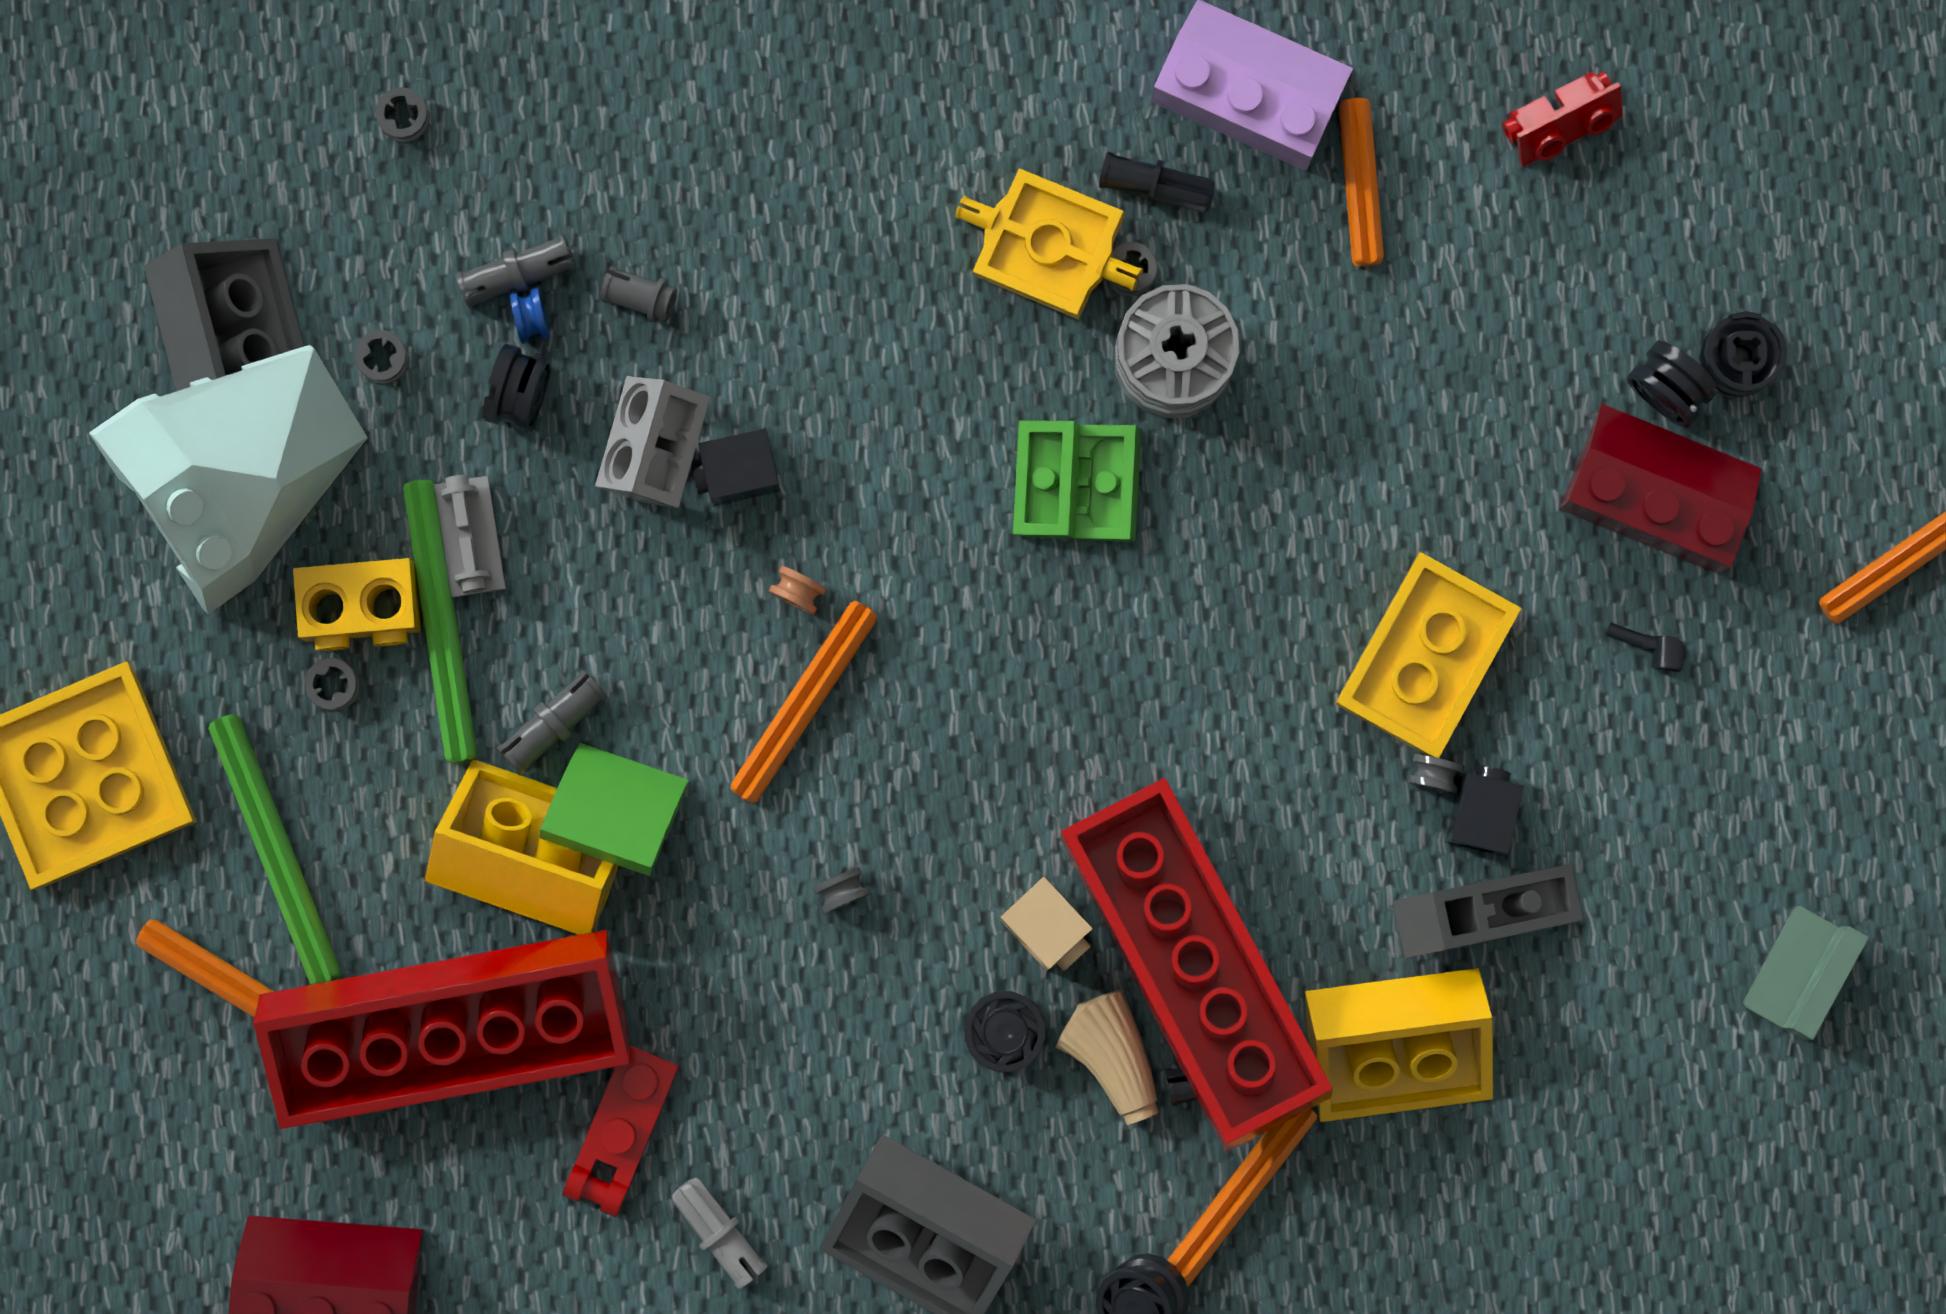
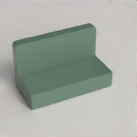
(1804, 973)

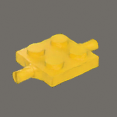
(1048, 243)

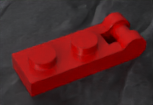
(621, 1129)

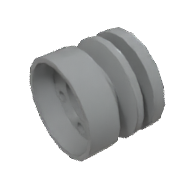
(1156, 377)

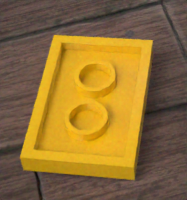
(1428, 656)

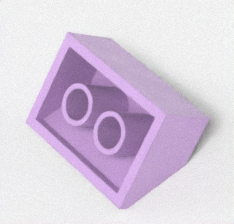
(1250, 84)

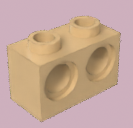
(1048, 926)

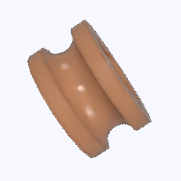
(797, 590)

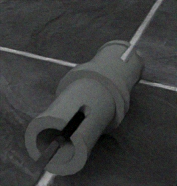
(516, 271)
(552, 722)

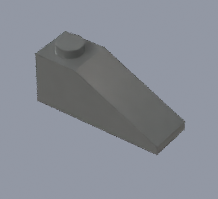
(1487, 910)

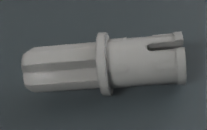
(718, 1232)

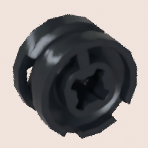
(1743, 353)
(1672, 383)
(517, 388)
(1004, 1031)
(1143, 1287)

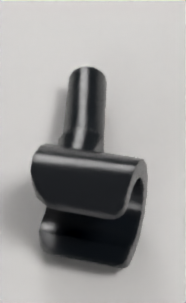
(1667, 650)

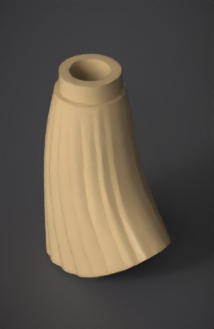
(1110, 1046)

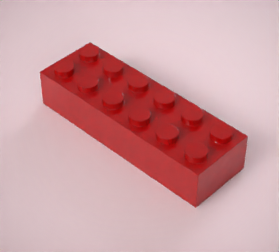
(1196, 965)
(442, 1029)

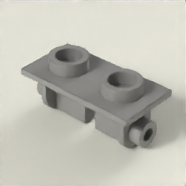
(469, 535)

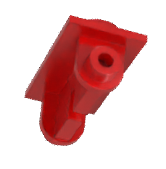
(1588, 107)

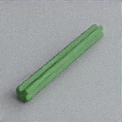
(440, 623)
(274, 849)

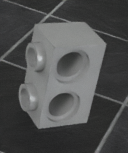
(652, 441)

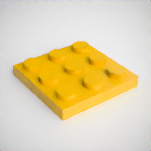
(86, 777)

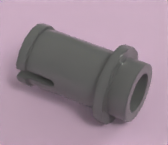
(639, 294)

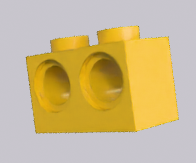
(358, 587)

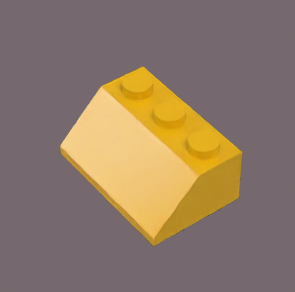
(494, 853)
(1402, 1043)

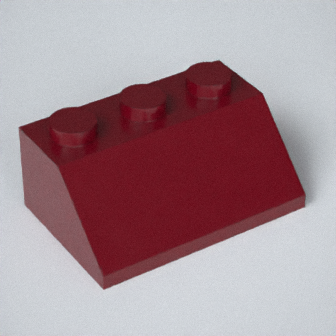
(1663, 490)
(325, 1268)

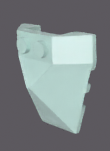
(233, 464)

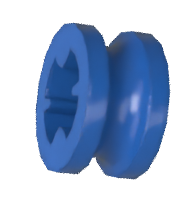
(530, 316)

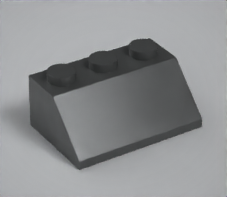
(221, 307)
(926, 1232)

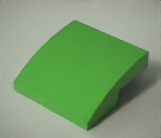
(1077, 481)
(613, 809)

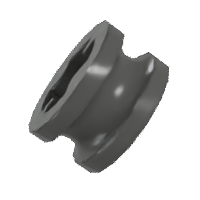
(414, 102)
(1146, 256)
(398, 360)
(324, 668)
(1435, 774)
(841, 890)

